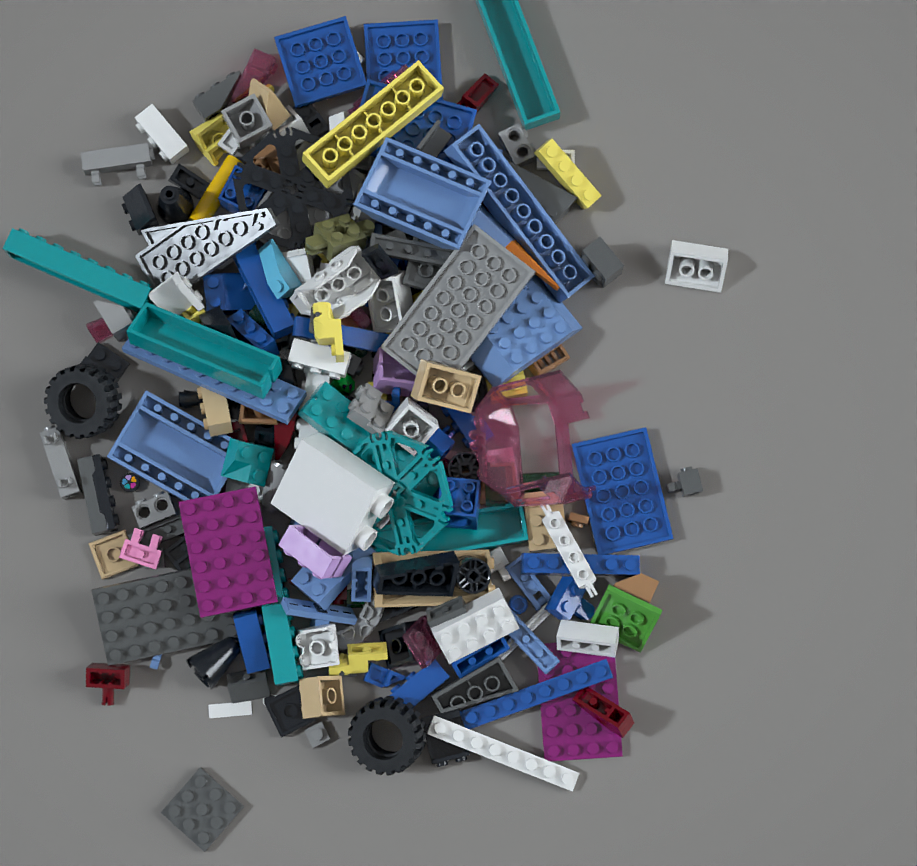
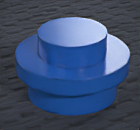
(518, 604)

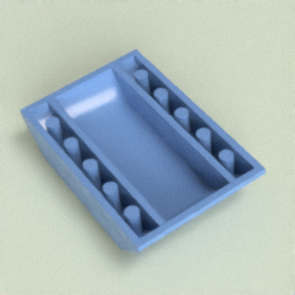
(421, 195)
(524, 333)
(171, 450)

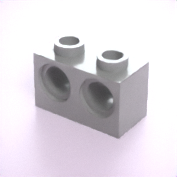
(513, 147)
(153, 505)

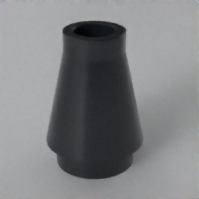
(189, 399)

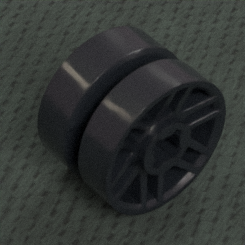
(461, 462)
(472, 575)

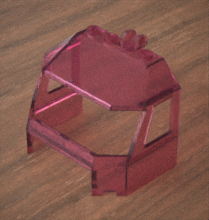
(499, 441)

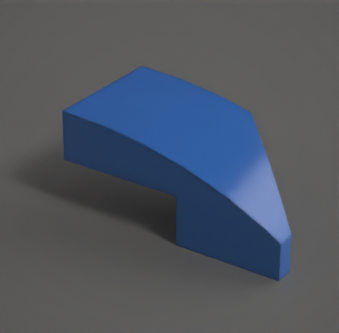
(381, 676)

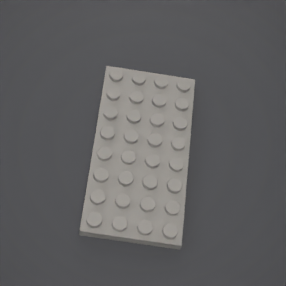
(459, 304)

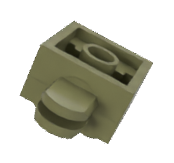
(338, 234)

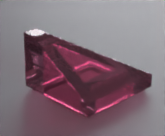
(98, 329)

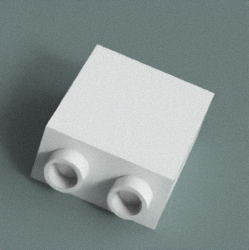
(334, 494)

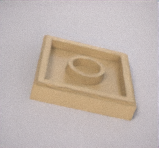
(107, 553)

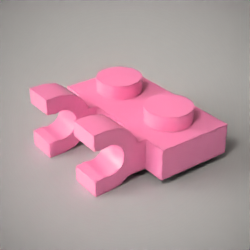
(142, 554)

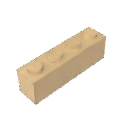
(216, 412)

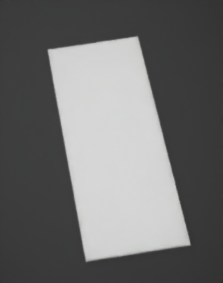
(230, 709)

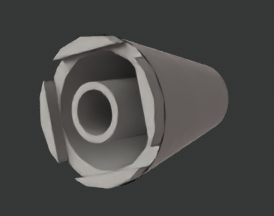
(275, 474)

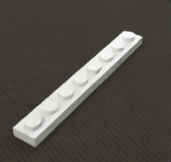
(502, 753)

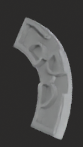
(363, 627)

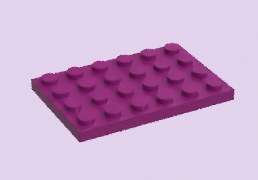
(228, 552)
(568, 728)

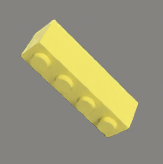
(567, 173)

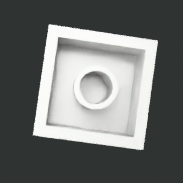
(413, 423)

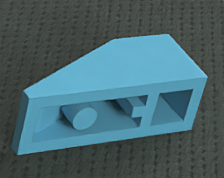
(278, 271)

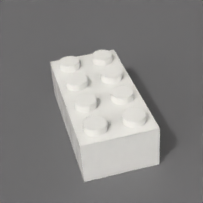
(485, 622)

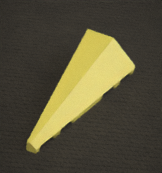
(209, 134)

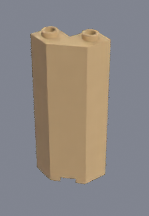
(410, 600)

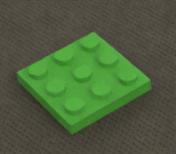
(628, 613)

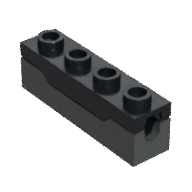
(97, 494)

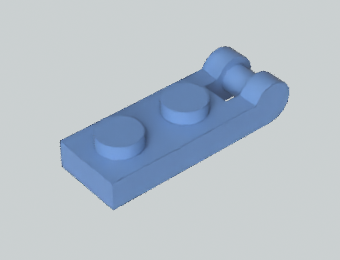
(528, 584)

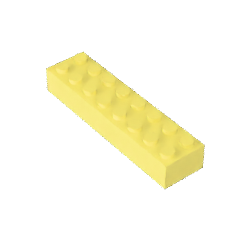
(372, 123)

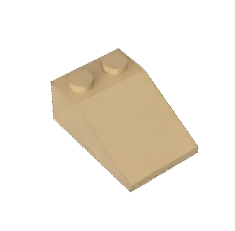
(445, 386)

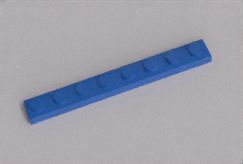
(536, 694)

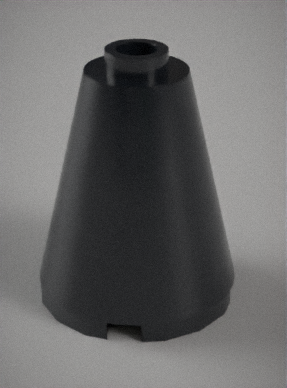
(174, 205)
(214, 661)

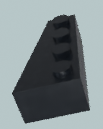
(418, 576)

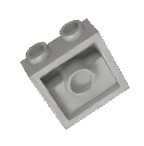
(370, 409)

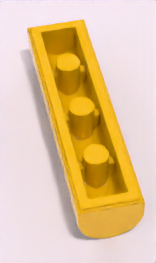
(209, 201)

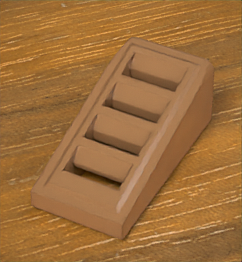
(534, 368)

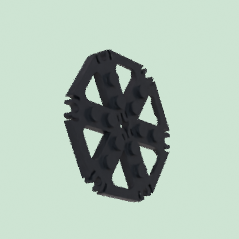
(289, 171)

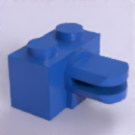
(441, 443)
(569, 601)

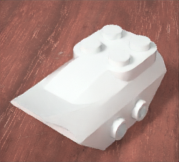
(343, 284)

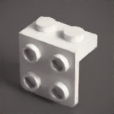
(176, 295)

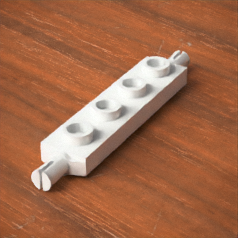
(569, 550)

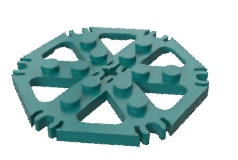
(411, 499)

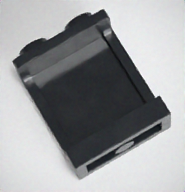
(440, 750)

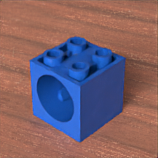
(252, 194)
(466, 503)

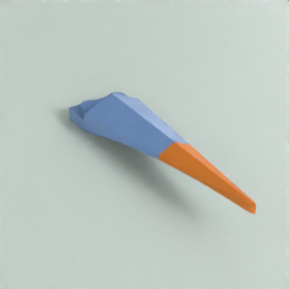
(493, 228)

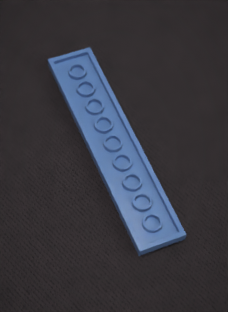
(280, 402)

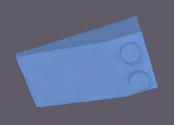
(326, 590)

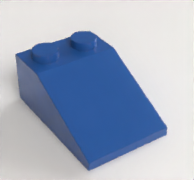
(227, 292)

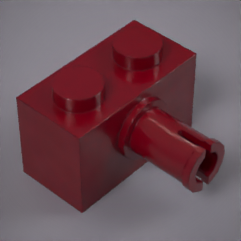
(108, 678)

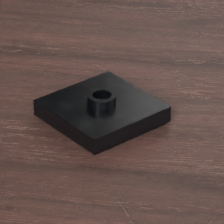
(286, 711)

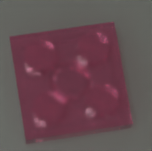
(422, 642)

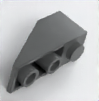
(218, 97)

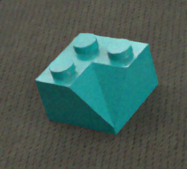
(247, 462)

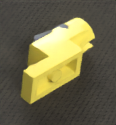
(327, 329)
(357, 658)

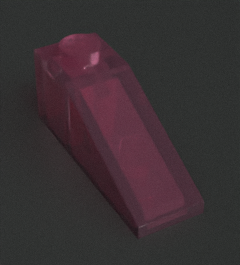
(259, 67)

